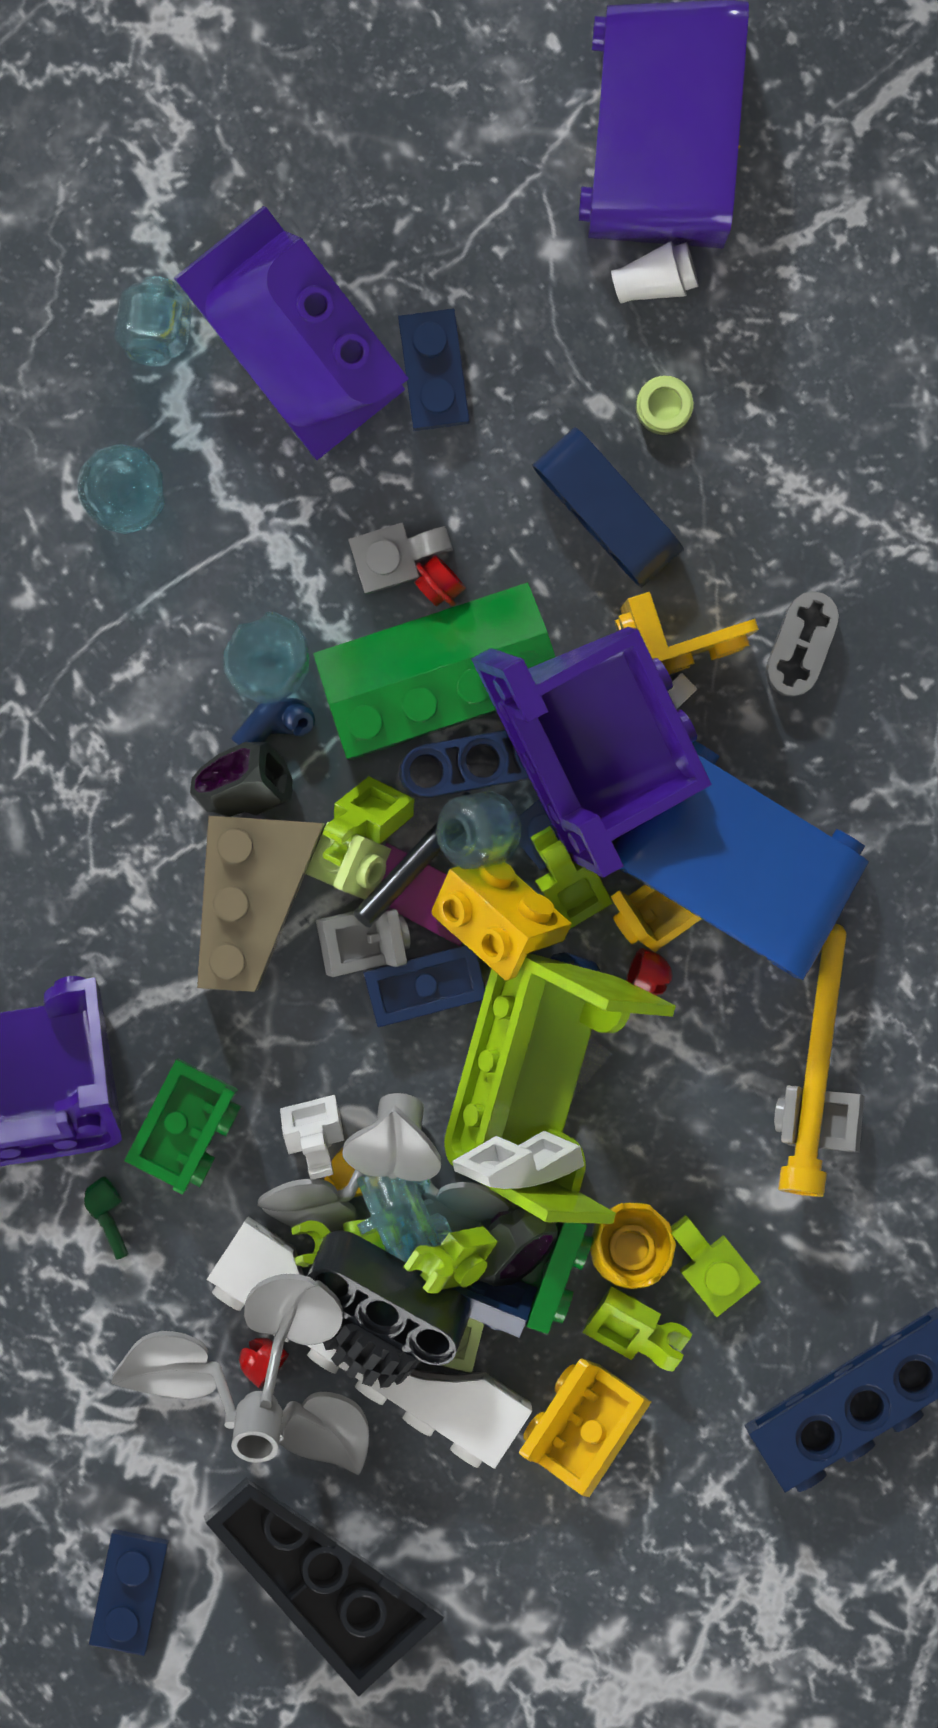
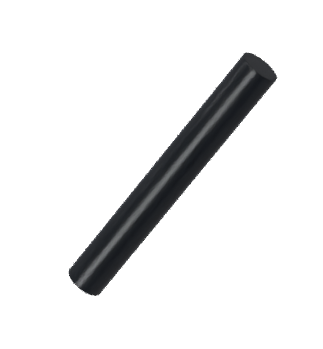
(399, 878)

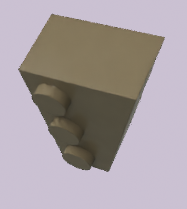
(248, 894)

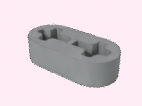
(815, 648)

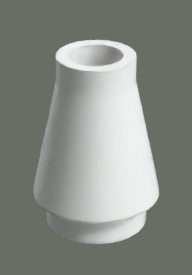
(658, 274)

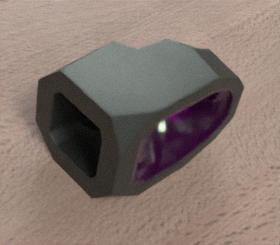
(243, 780)
(520, 1246)

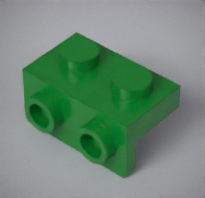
(183, 1126)
(552, 1273)

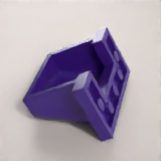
(293, 331)
(596, 739)

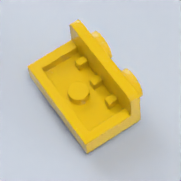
(498, 916)
(583, 1425)

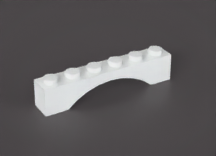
(465, 1407)

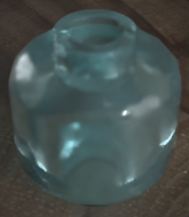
(153, 321)
(478, 830)

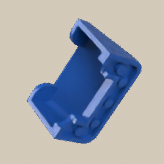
(747, 867)

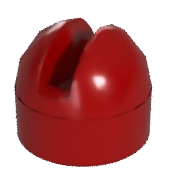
(650, 972)
(256, 1360)

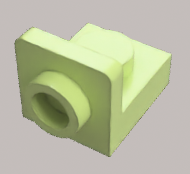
(360, 870)

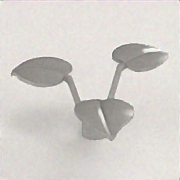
(389, 1148)
(287, 1306)

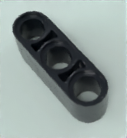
(389, 1299)

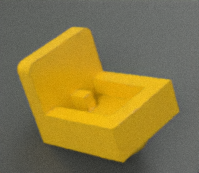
(651, 917)

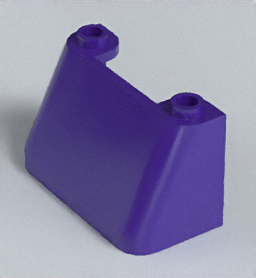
(667, 122)
(57, 1077)

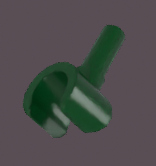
(99, 1200)

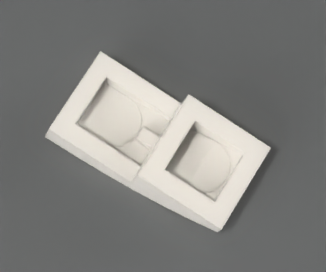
(514, 1166)

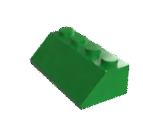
(422, 671)

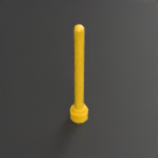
(803, 1170)

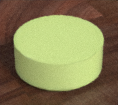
(664, 405)

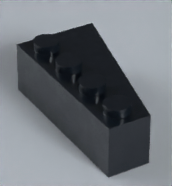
(330, 1592)

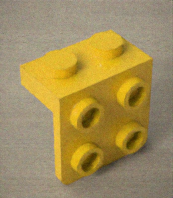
(641, 614)

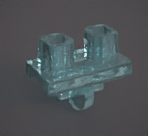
(400, 1215)

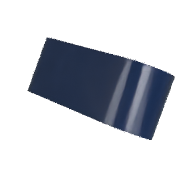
(608, 507)
(454, 770)

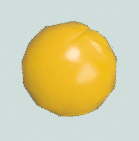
(633, 1248)

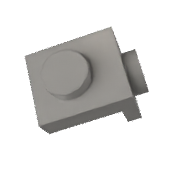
(353, 947)
(840, 1120)

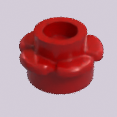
(438, 582)

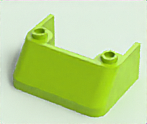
(528, 1066)

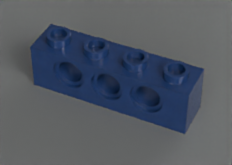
(829, 1399)

